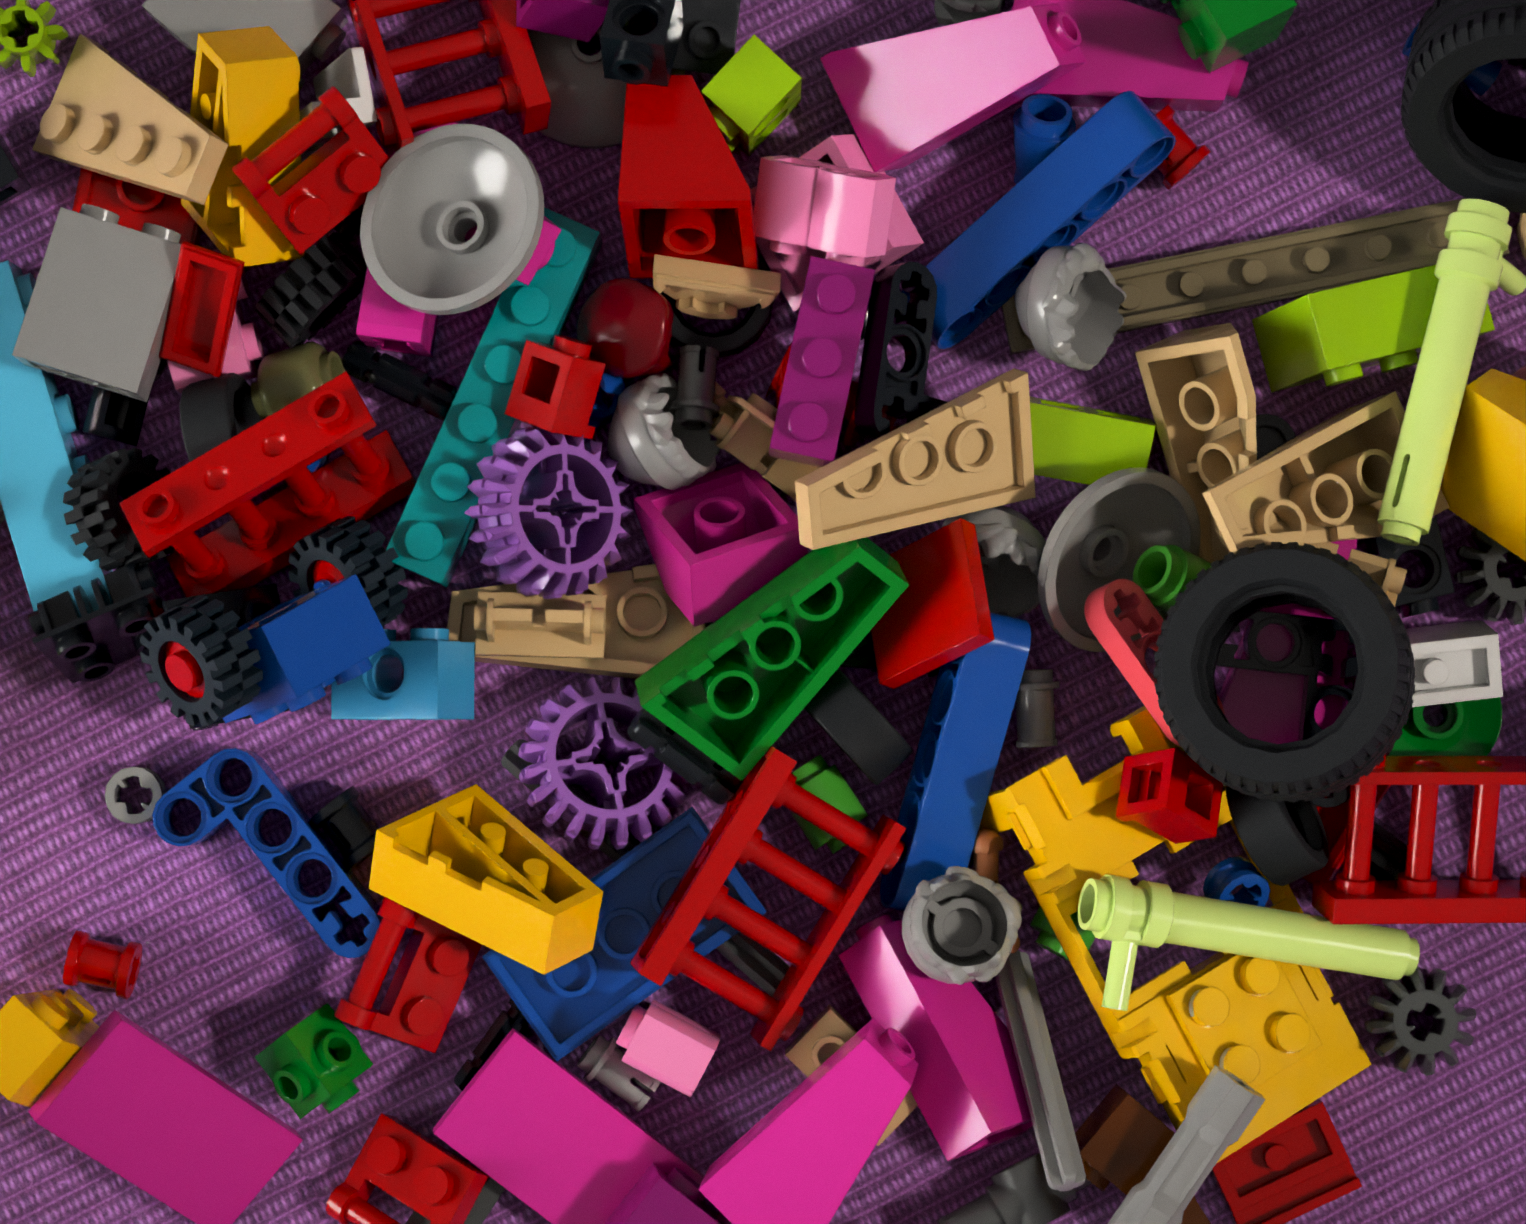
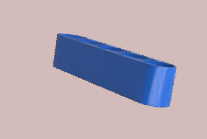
(1045, 211)
(957, 759)

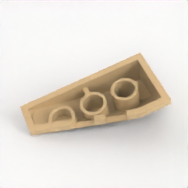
(1202, 414)
(1317, 484)

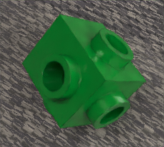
(315, 1063)

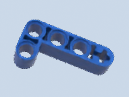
(283, 861)

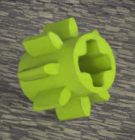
(40, 45)

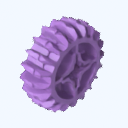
(542, 550)
(579, 769)

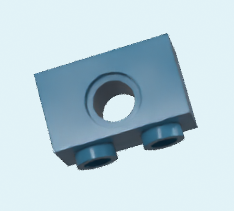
(434, 684)

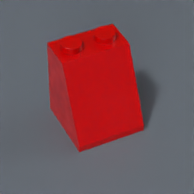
(680, 182)

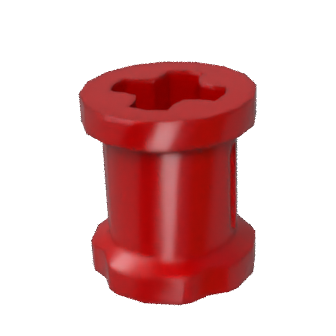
(1185, 154)
(102, 964)

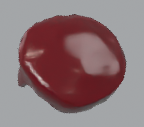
(627, 328)

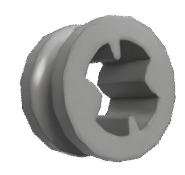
(123, 810)

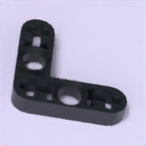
(879, 383)
(1303, 659)

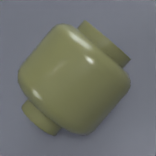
(291, 375)

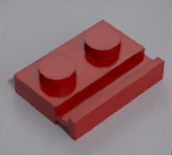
(1287, 1170)

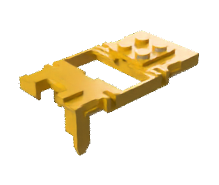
(1231, 1011)

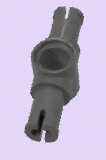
(1016, 1197)

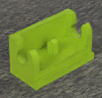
(1086, 442)

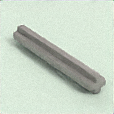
(1040, 1074)

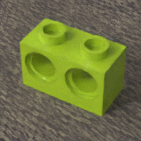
(752, 95)

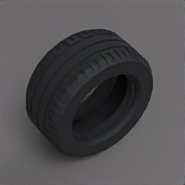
(1447, 127)
(1237, 590)

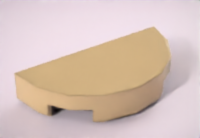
(713, 288)

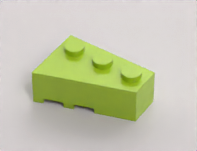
(1349, 329)

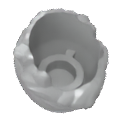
(1070, 306)
(649, 442)
(1009, 558)
(961, 926)

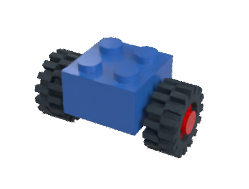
(289, 651)

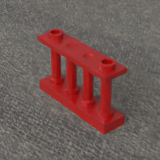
(517, 91)
(273, 450)
(1417, 893)
(705, 896)

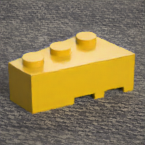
(249, 99)
(488, 880)
(40, 1039)

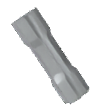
(1211, 1124)

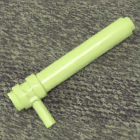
(1466, 276)
(1156, 916)

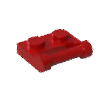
(326, 183)
(423, 984)
(409, 1170)

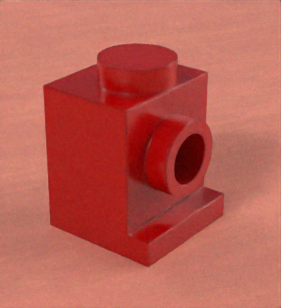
(556, 386)
(1169, 795)

